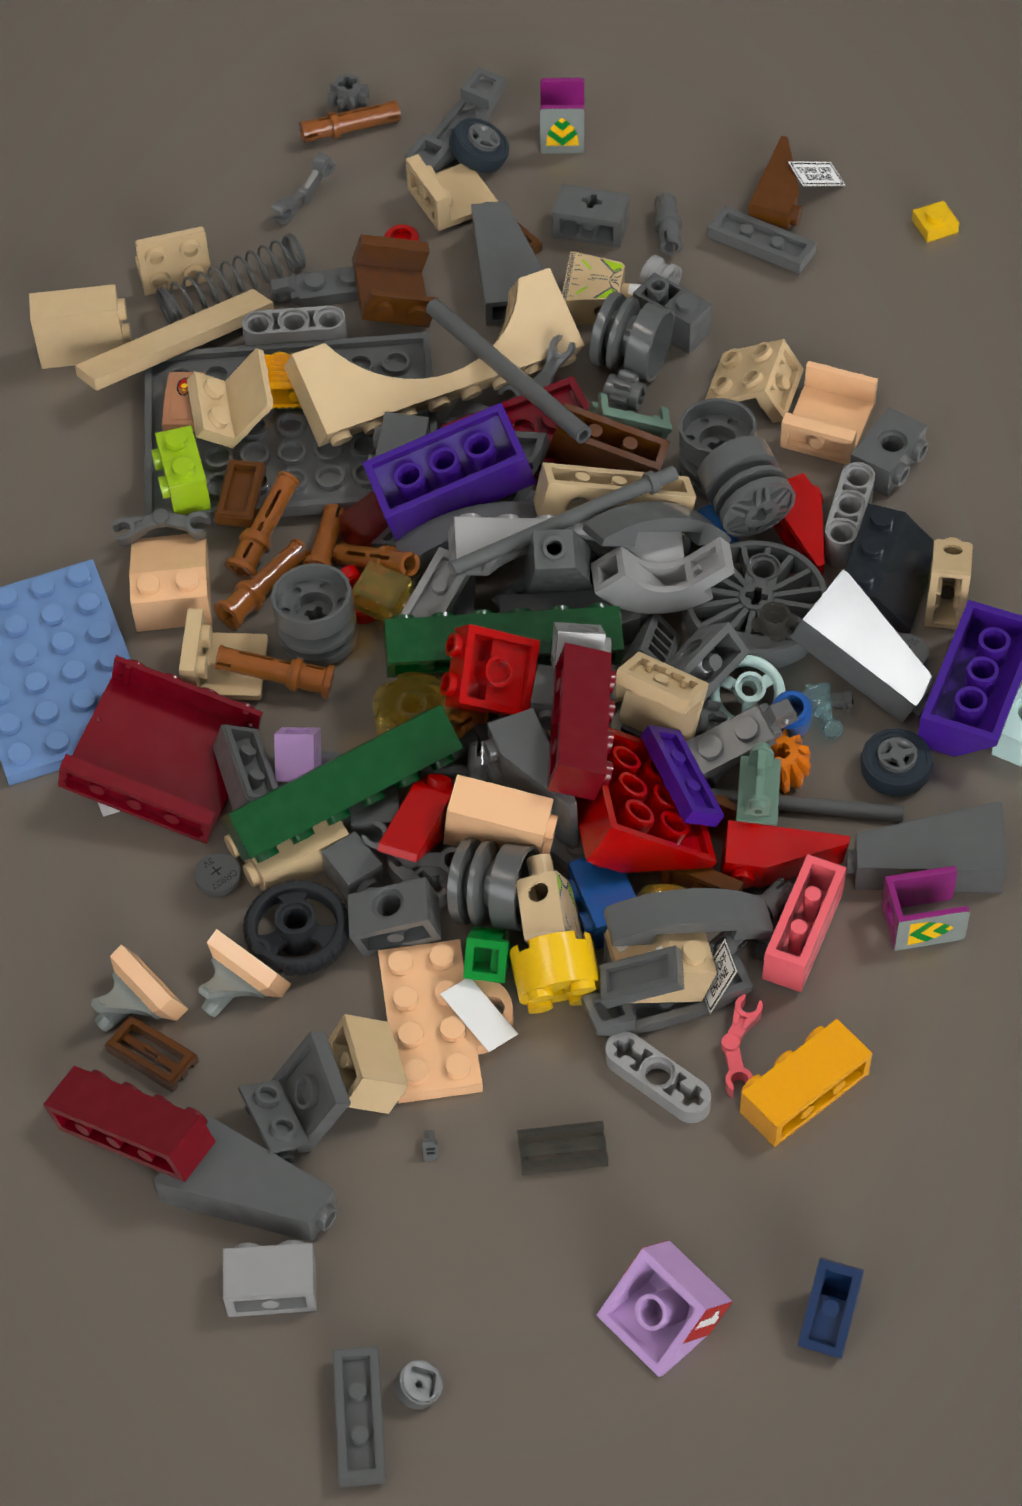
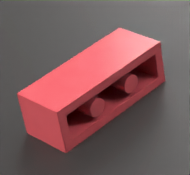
(804, 923)

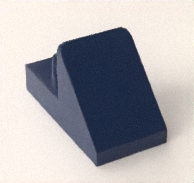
(831, 1307)

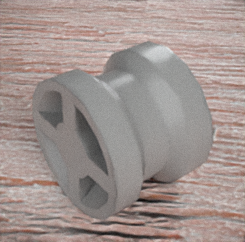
(657, 264)

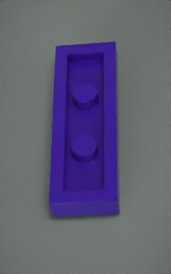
(682, 776)

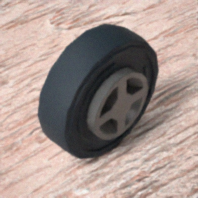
(479, 145)
(903, 749)

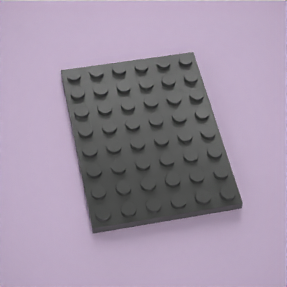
(284, 435)

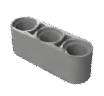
(294, 325)
(847, 512)

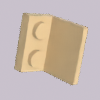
(446, 194)
(171, 258)
(760, 372)
(230, 408)
(200, 653)
(660, 695)

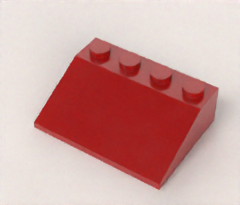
(636, 820)

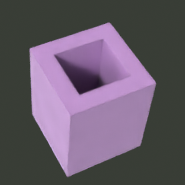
(296, 751)

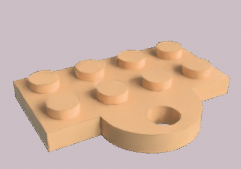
(431, 1039)

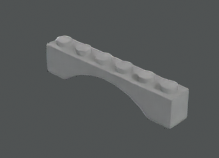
(474, 532)

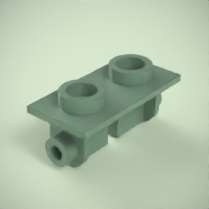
(759, 786)

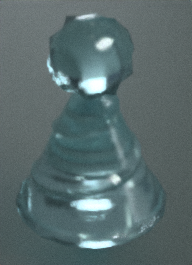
(820, 701)

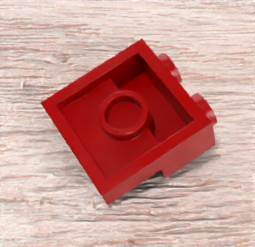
(489, 671)

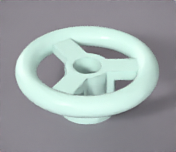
(753, 680)

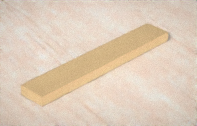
(170, 340)

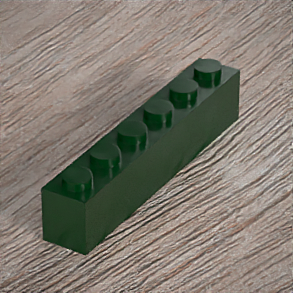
(420, 642)
(341, 783)

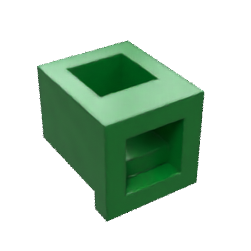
(487, 955)

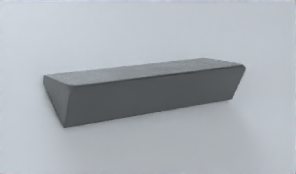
(243, 764)

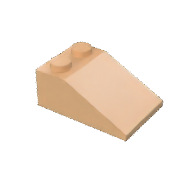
(168, 579)

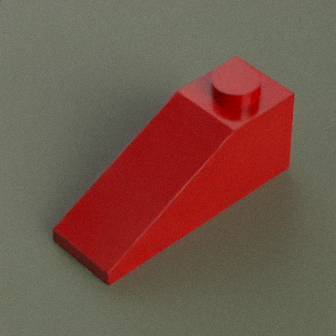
(804, 523)
(420, 819)
(766, 852)

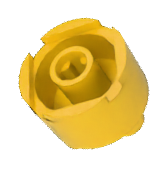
(555, 970)

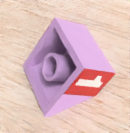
(663, 1306)

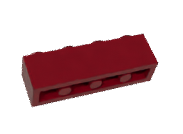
(581, 722)
(130, 1122)

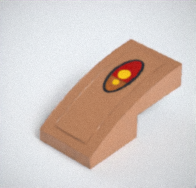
(177, 405)

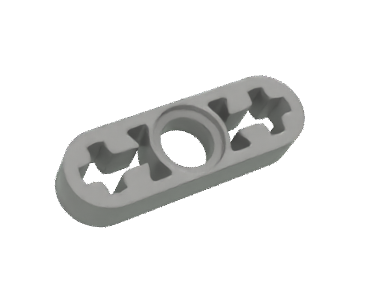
(660, 1094)

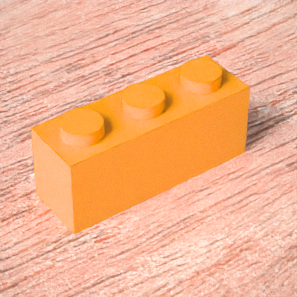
(804, 1081)

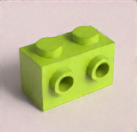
(182, 470)

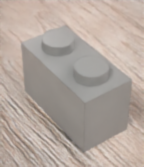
(269, 1279)

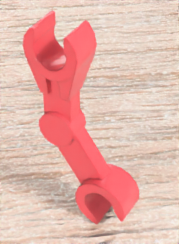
(730, 1043)

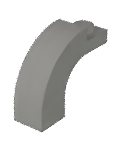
(661, 587)

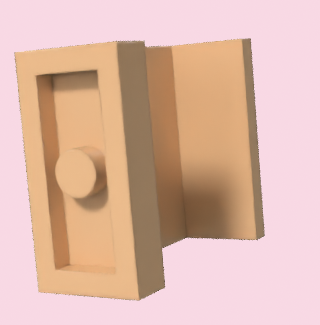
(829, 413)

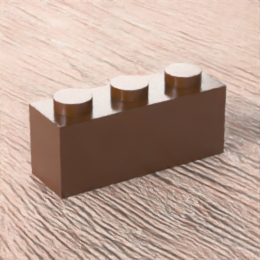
(609, 446)

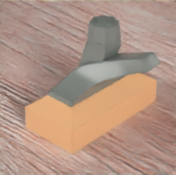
(237, 975)
(135, 992)

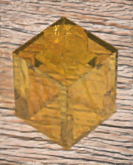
(381, 592)

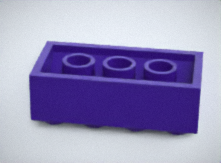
(449, 470)
(975, 682)

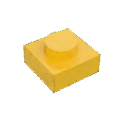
(935, 221)

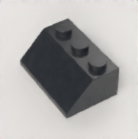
(892, 563)

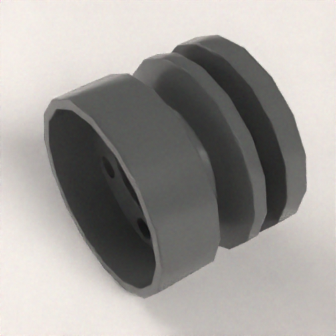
(631, 336)
(708, 426)
(745, 486)
(315, 614)
(485, 882)

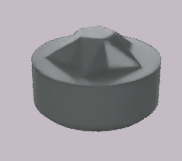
(418, 1384)

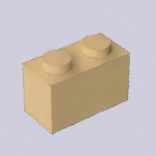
(368, 1063)

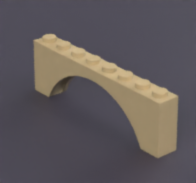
(349, 399)

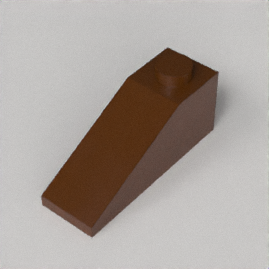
(778, 191)

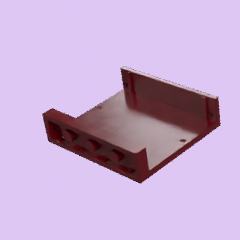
(154, 749)

